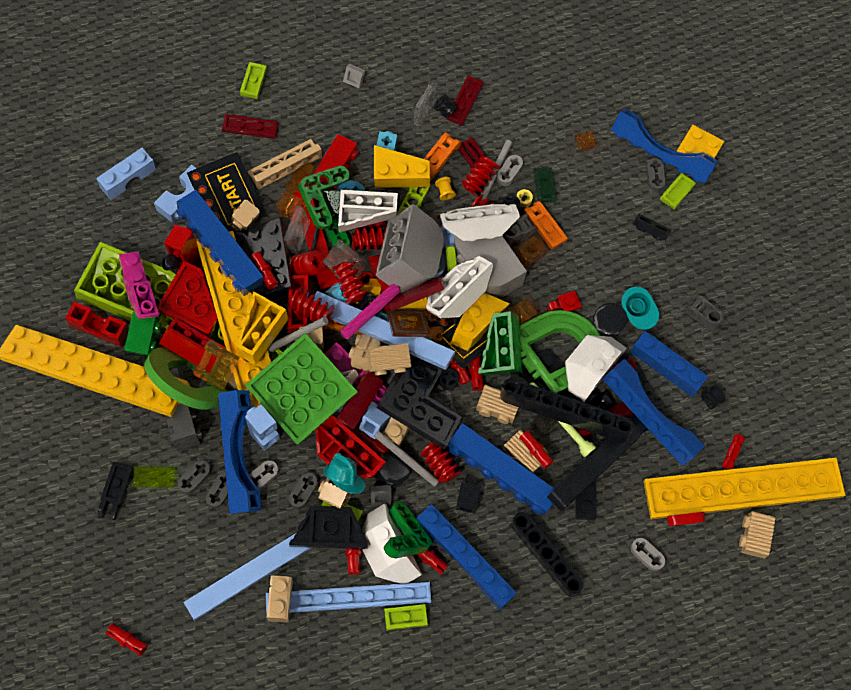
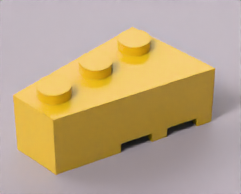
(399, 169)
(476, 320)
(260, 328)

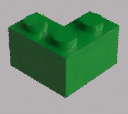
(142, 335)

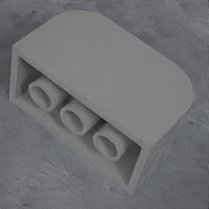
(410, 249)
(507, 270)

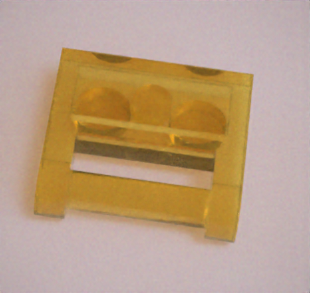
(222, 367)

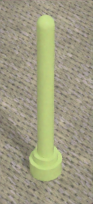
(586, 447)

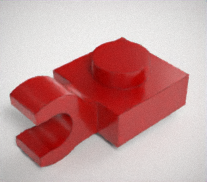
(565, 302)

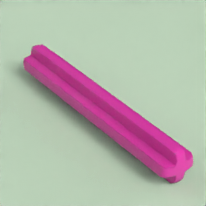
(373, 308)

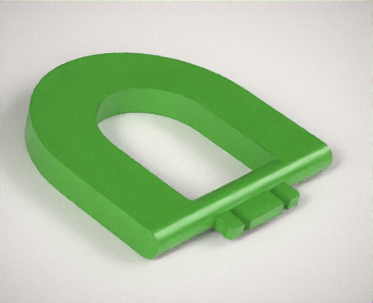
(543, 326)
(157, 369)

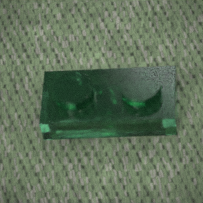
(544, 185)

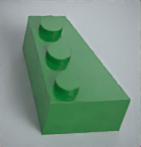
(503, 346)

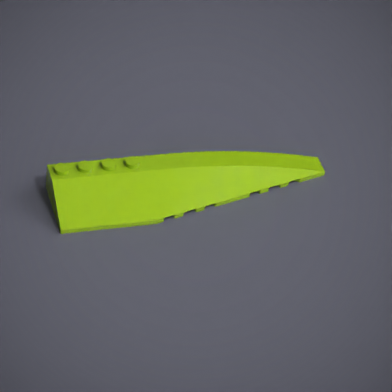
(104, 288)

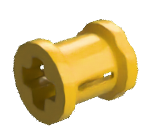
(445, 188)

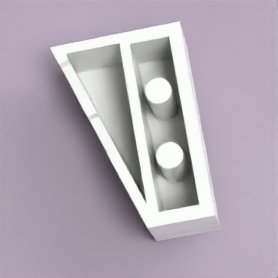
(365, 208)

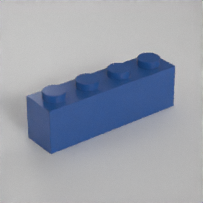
(668, 364)

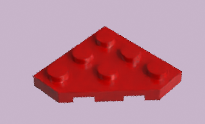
(189, 300)

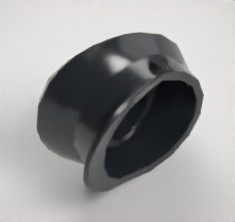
(610, 319)
(394, 471)

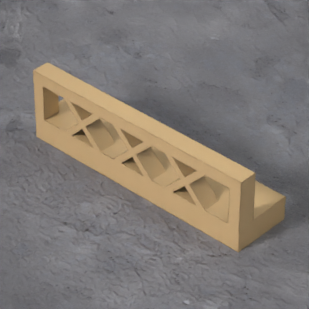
(287, 166)

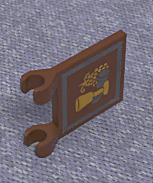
(413, 324)

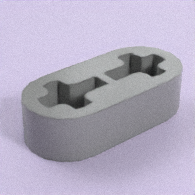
(513, 172)
(267, 478)
(644, 558)

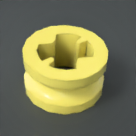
(526, 203)

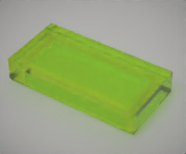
(154, 477)

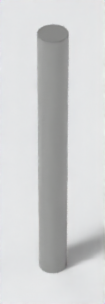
(499, 161)
(297, 334)
(406, 458)

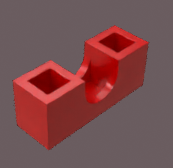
(87, 321)

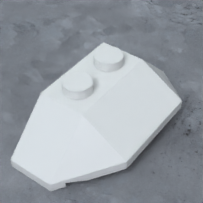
(480, 221)
(461, 288)
(591, 363)
(377, 531)

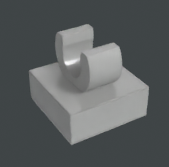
(354, 75)

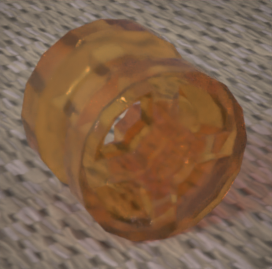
(585, 140)

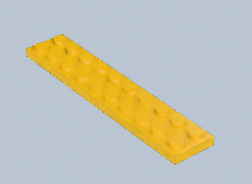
(231, 313)
(86, 369)
(744, 488)

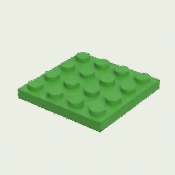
(301, 389)

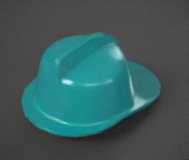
(640, 308)
(343, 474)

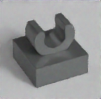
(380, 494)

